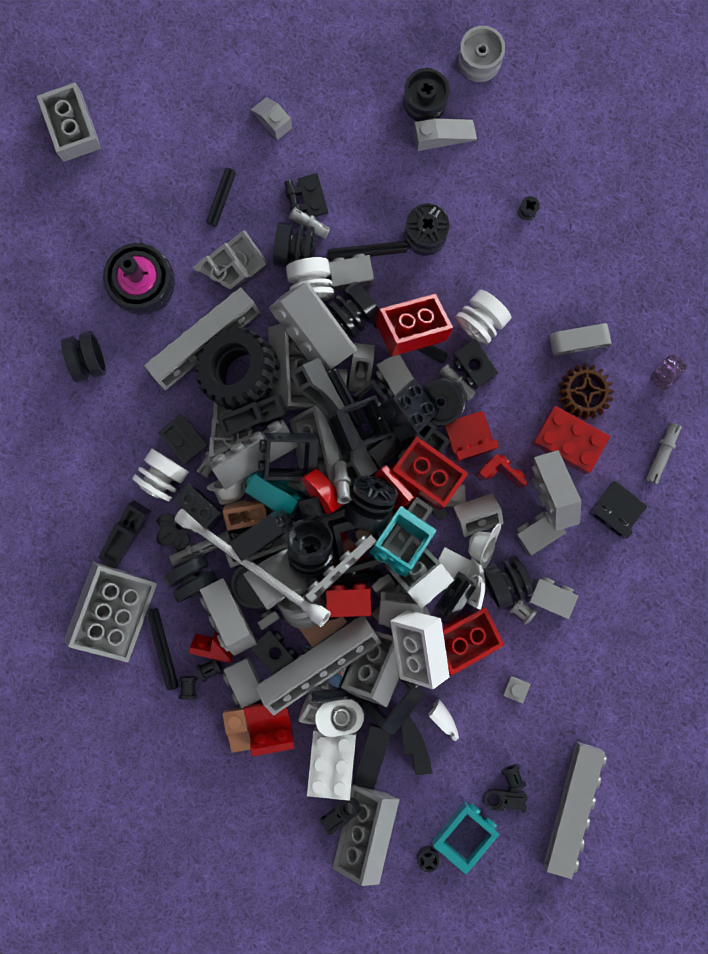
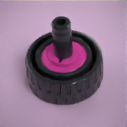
(139, 278)

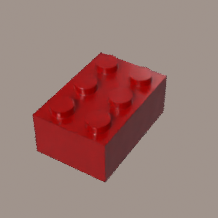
(413, 324)
(575, 439)
(429, 473)
(349, 600)
(470, 639)

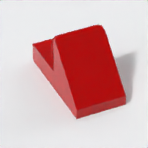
(209, 648)

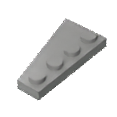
(333, 573)

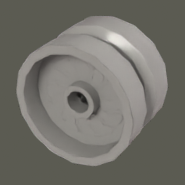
(481, 53)
(294, 614)

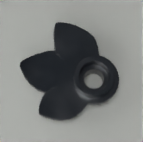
(171, 533)

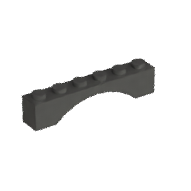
(316, 385)

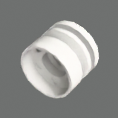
(313, 270)
(483, 317)
(160, 475)

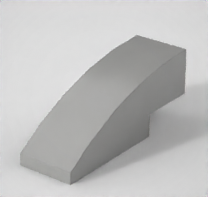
(400, 538)

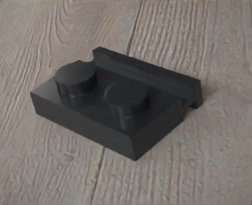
(182, 439)
(456, 596)

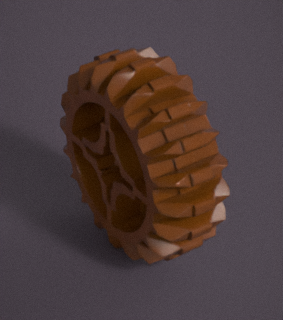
(602, 390)

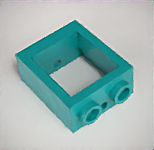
(273, 493)
(412, 525)
(449, 852)

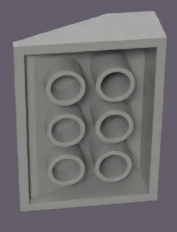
(109, 612)

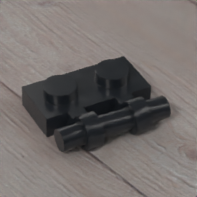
(312, 195)

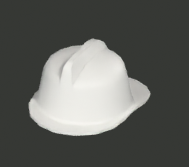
(229, 495)
(482, 545)
(339, 718)

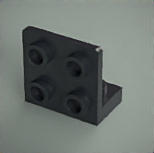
(618, 510)

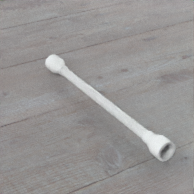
(316, 613)

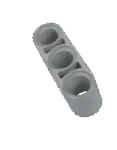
(580, 339)

